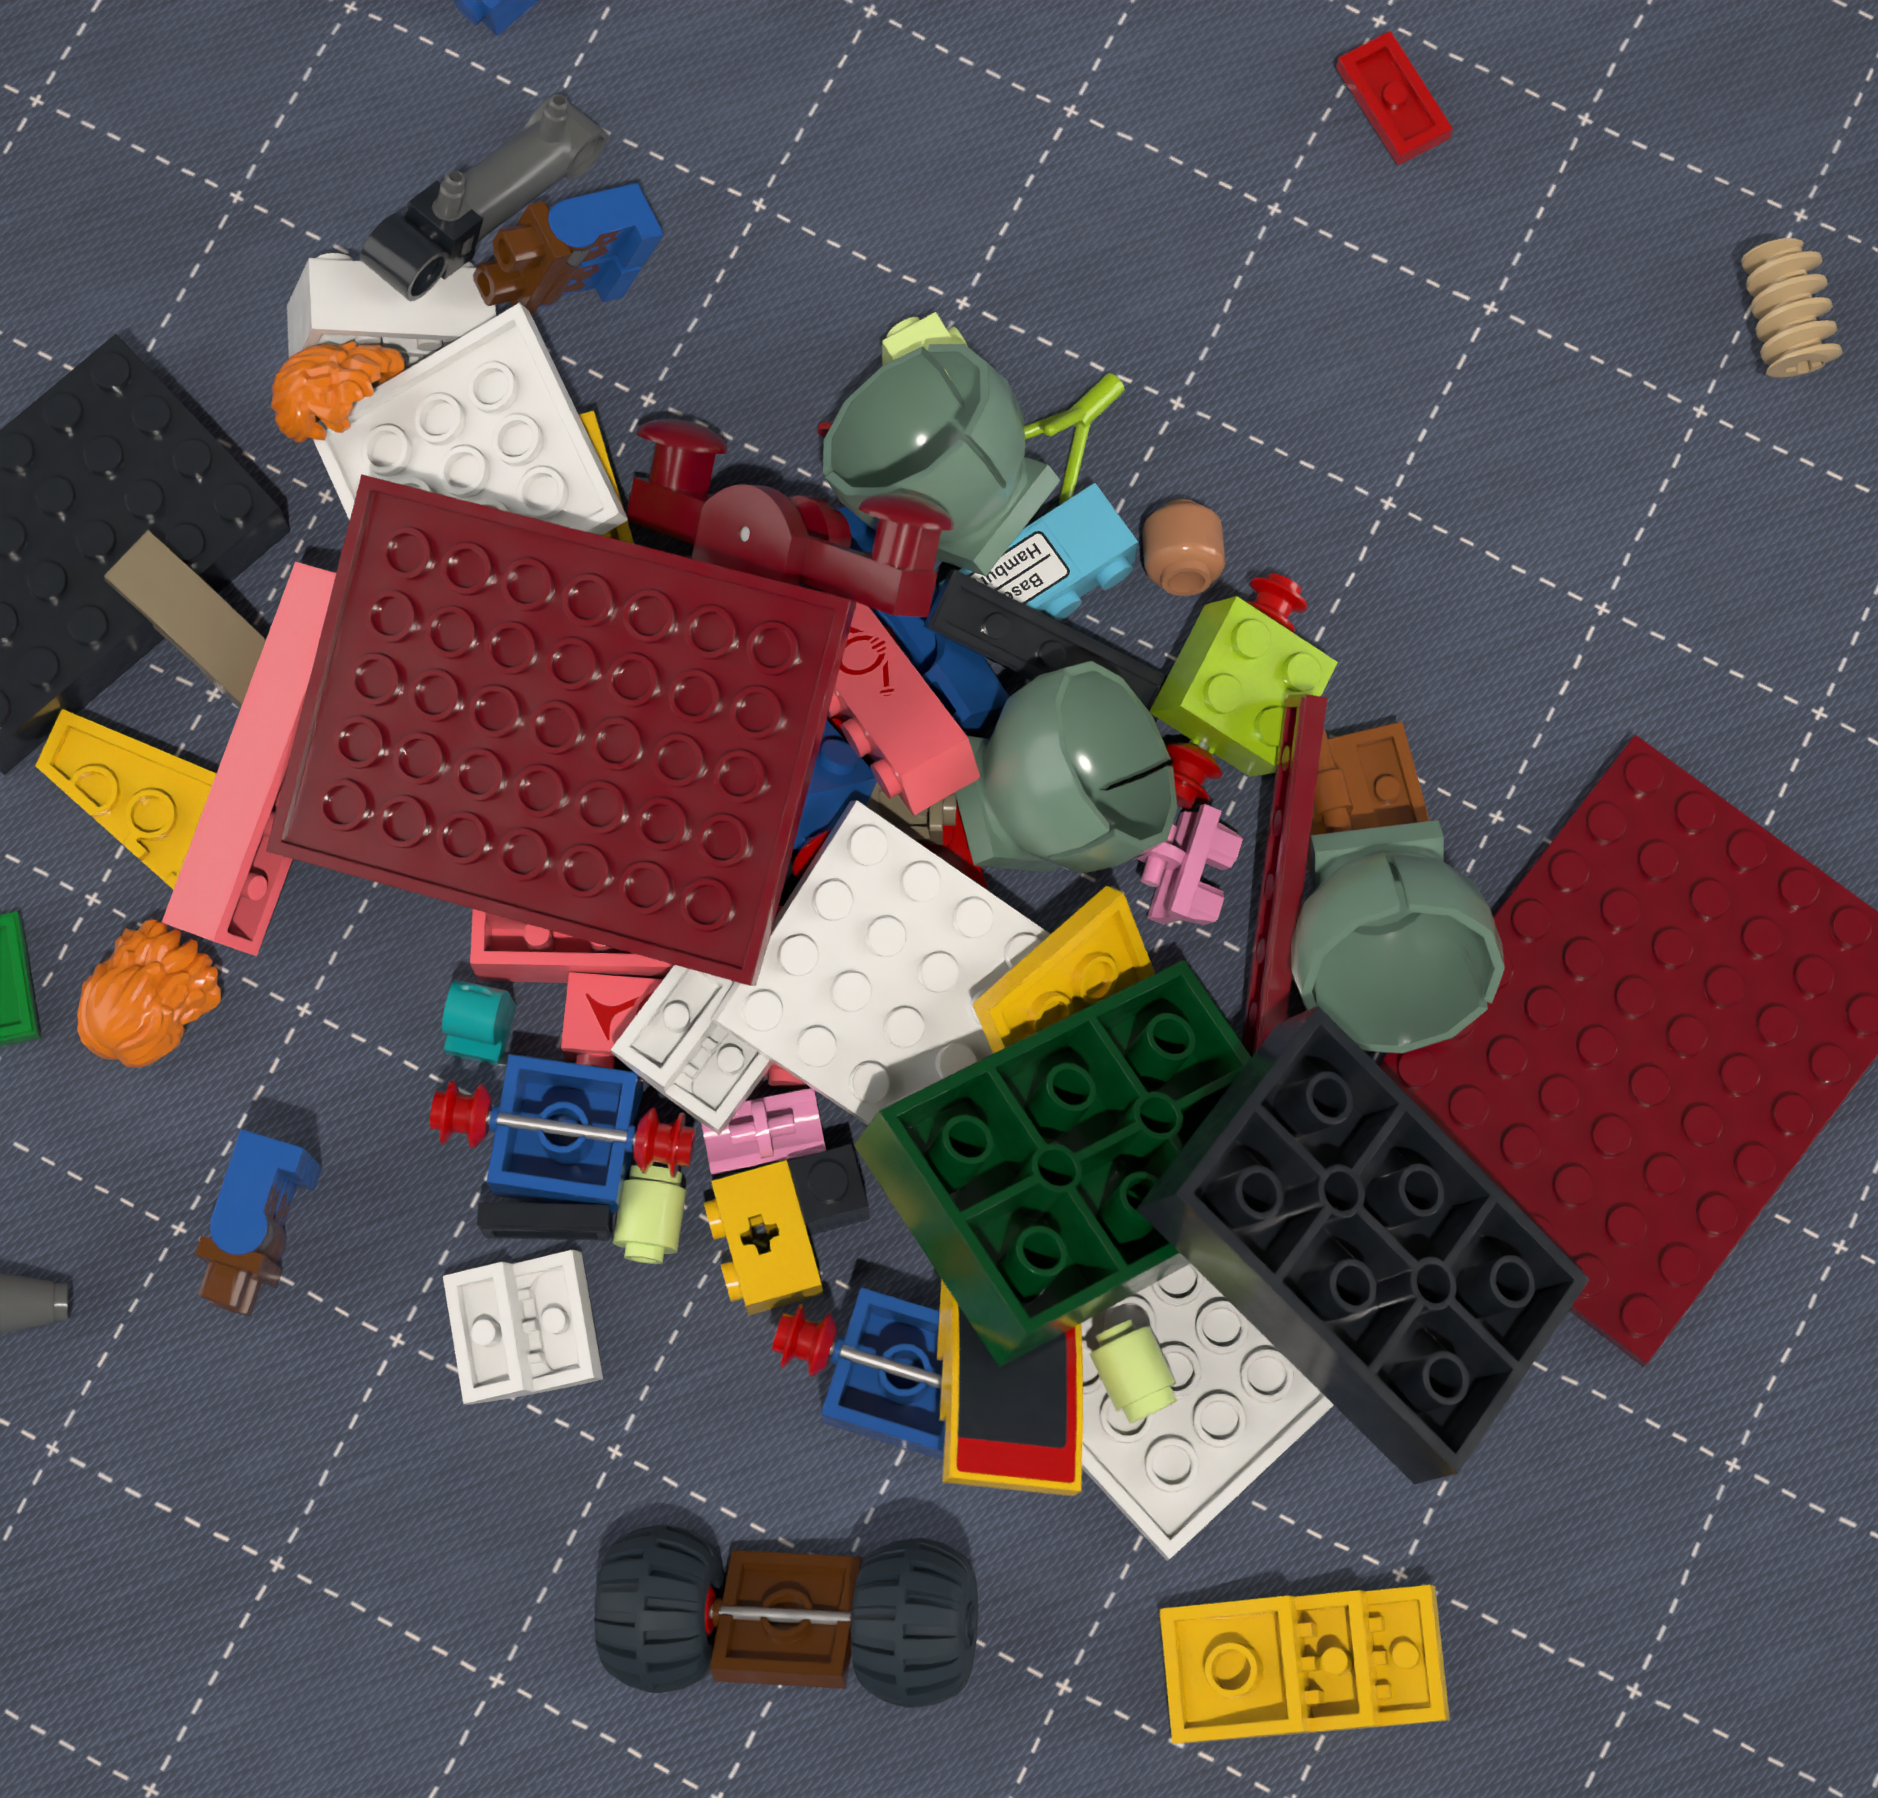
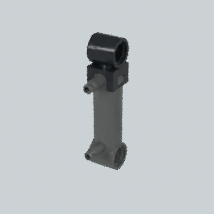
(454, 215)

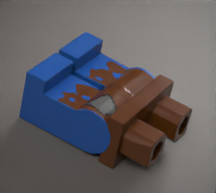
(571, 249)
(251, 1220)

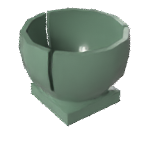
(941, 443)
(1049, 773)
(1394, 939)

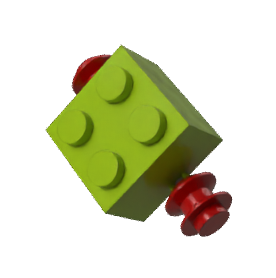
(1234, 685)

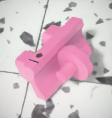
(1179, 863)
(767, 1133)

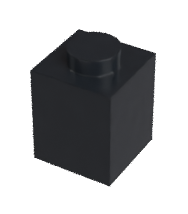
(829, 1189)

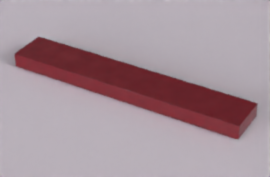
(1284, 866)

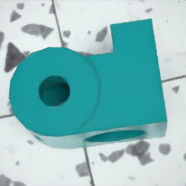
(477, 1022)

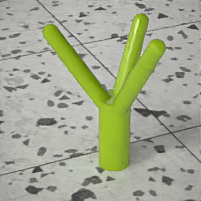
(1081, 417)

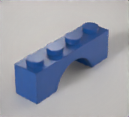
(951, 671)

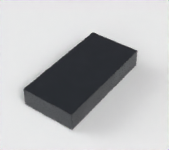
(545, 1221)

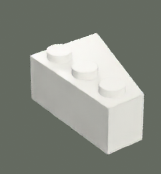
(349, 302)

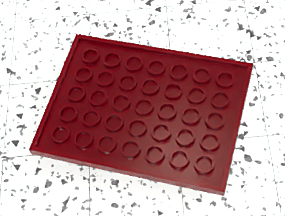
(561, 728)
(1658, 1039)

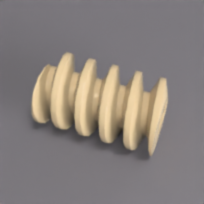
(1787, 308)

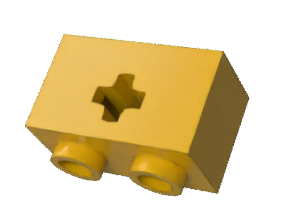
(767, 1199)

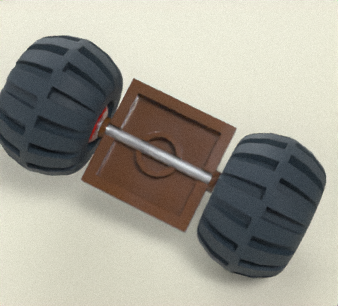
(787, 1617)

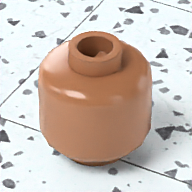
(1183, 547)

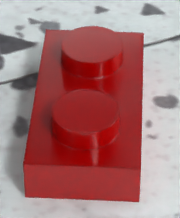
(1394, 98)

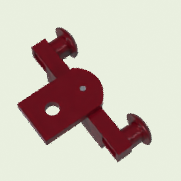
(786, 537)

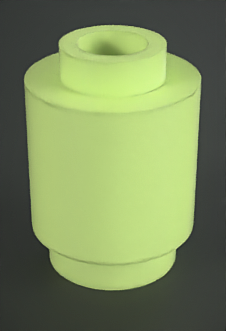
(650, 1215)
(1133, 1371)

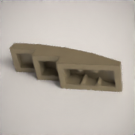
(189, 615)

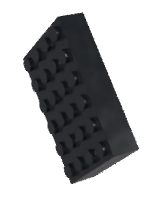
(77, 490)
(1365, 1246)

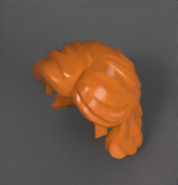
(325, 383)
(145, 995)

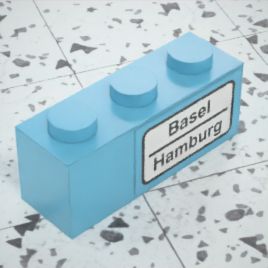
(1065, 556)

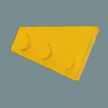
(130, 789)
(1070, 970)

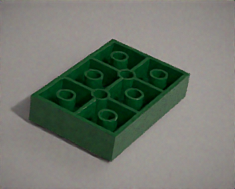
(1040, 1154)

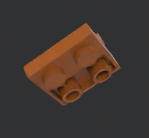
(1366, 783)

